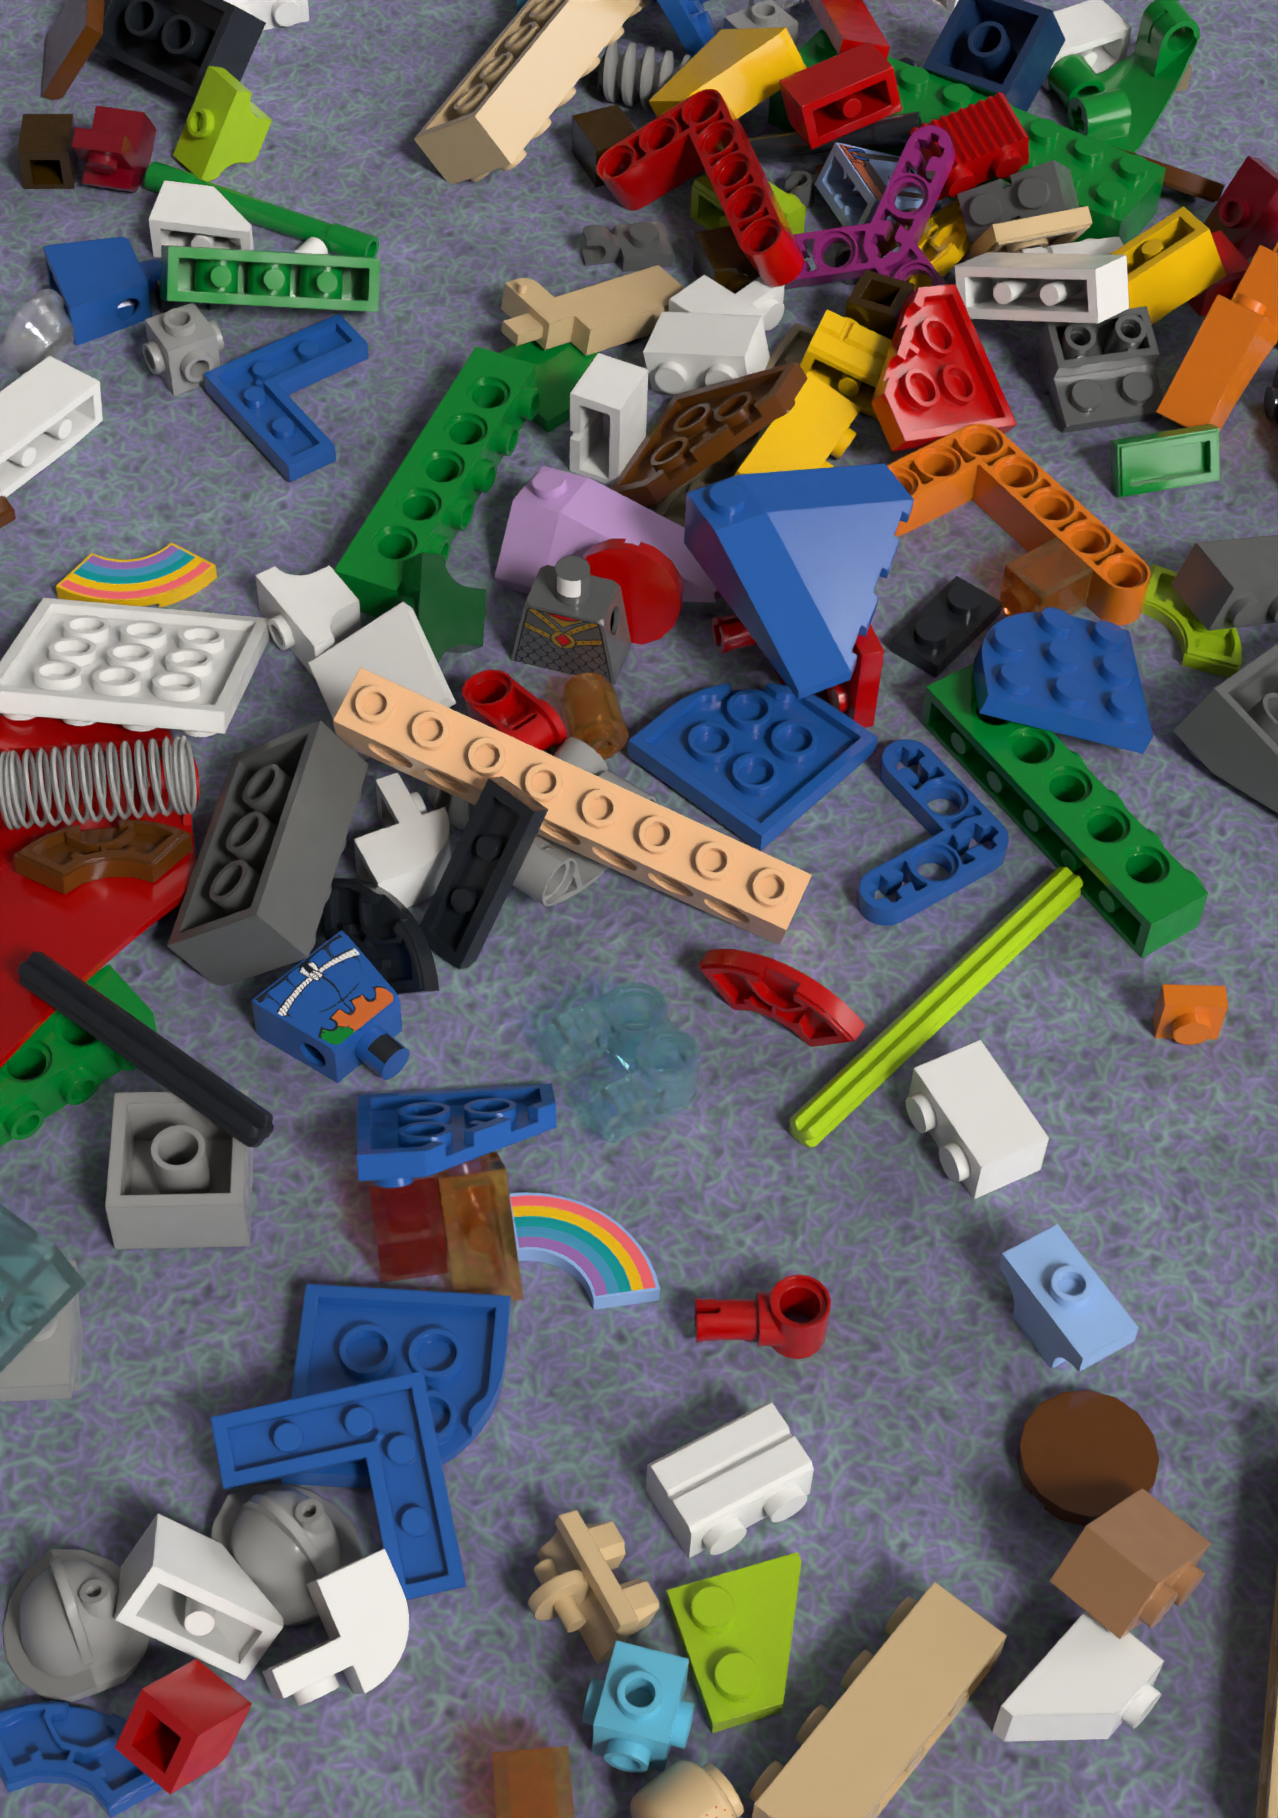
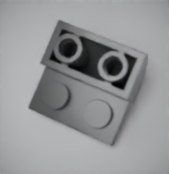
(1101, 371)

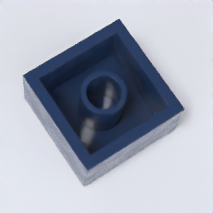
(998, 48)

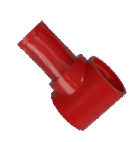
(765, 1318)

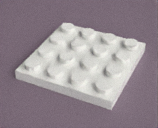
(131, 666)

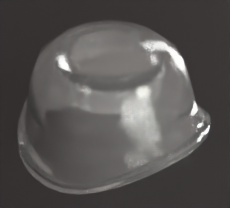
(38, 332)

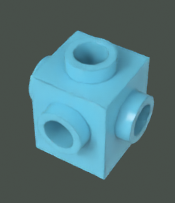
(639, 1708)

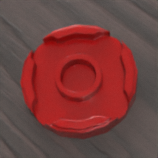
(648, 585)

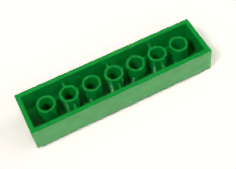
(1114, 184)

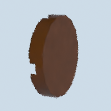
(1085, 1455)

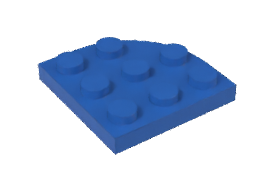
(1064, 678)
(752, 755)
(385, 1333)

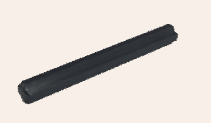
(146, 1049)

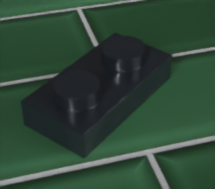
(946, 626)

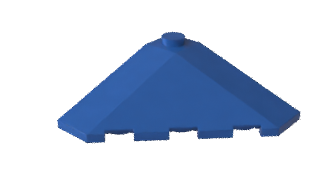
(800, 560)

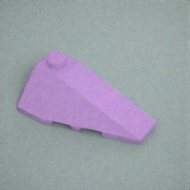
(570, 513)

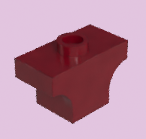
(1248, 208)

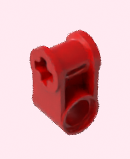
(511, 709)

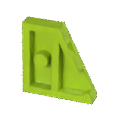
(739, 1638)

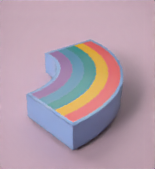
(585, 1246)

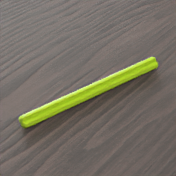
(934, 1008)

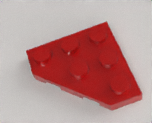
(936, 374)

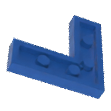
(258, 388)
(375, 1422)

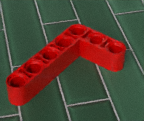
(709, 137)

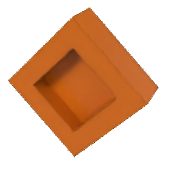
(1190, 1012)

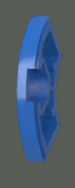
(75, 1748)

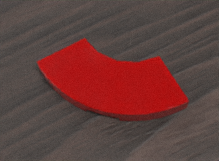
(783, 993)

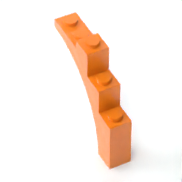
(1227, 348)

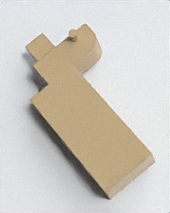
(590, 316)

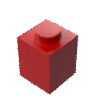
(182, 1726)

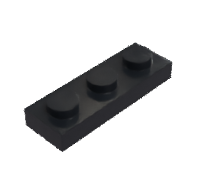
(481, 871)

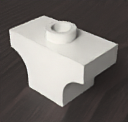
(307, 611)

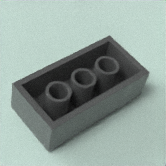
(269, 856)

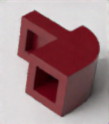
(115, 148)

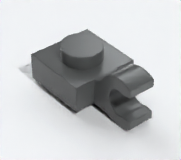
(633, 245)

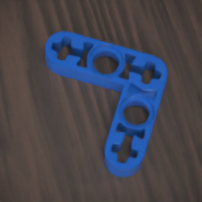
(948, 842)

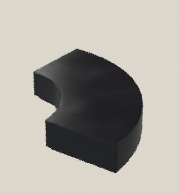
(383, 933)

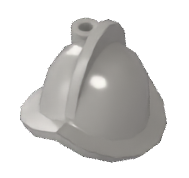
(284, 1542)
(65, 1630)

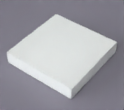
(388, 647)

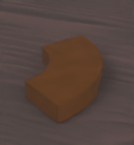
(77, 857)

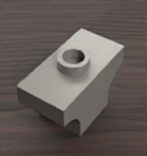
(50, 1362)

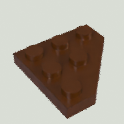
(703, 428)

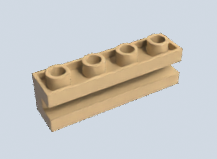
(887, 1716)

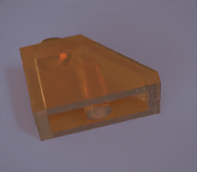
(479, 1228)

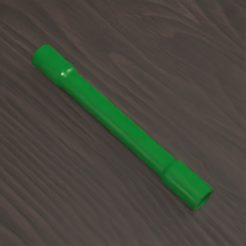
(336, 237)

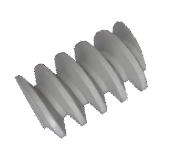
(635, 77)

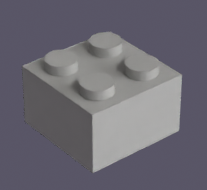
(175, 1176)

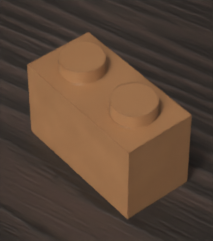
(1132, 1564)

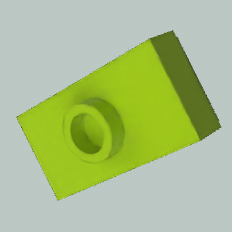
(221, 127)

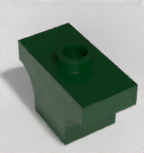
(446, 610)

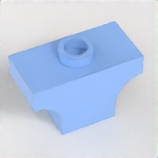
(1064, 1302)

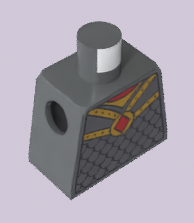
(573, 622)

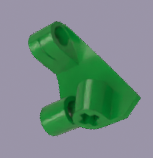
(1132, 95)

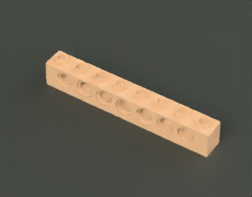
(583, 808)

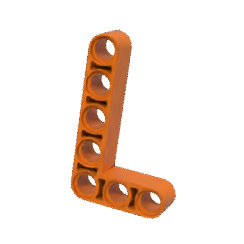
(1028, 504)

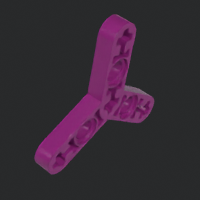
(864, 237)

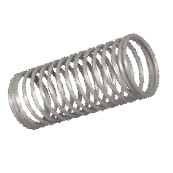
(14, 780)

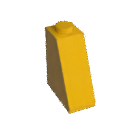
(739, 65)

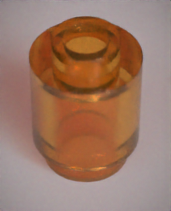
(594, 713)

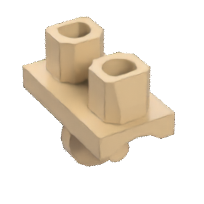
(583, 1589)

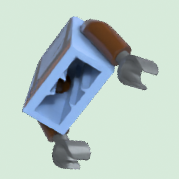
(853, 187)

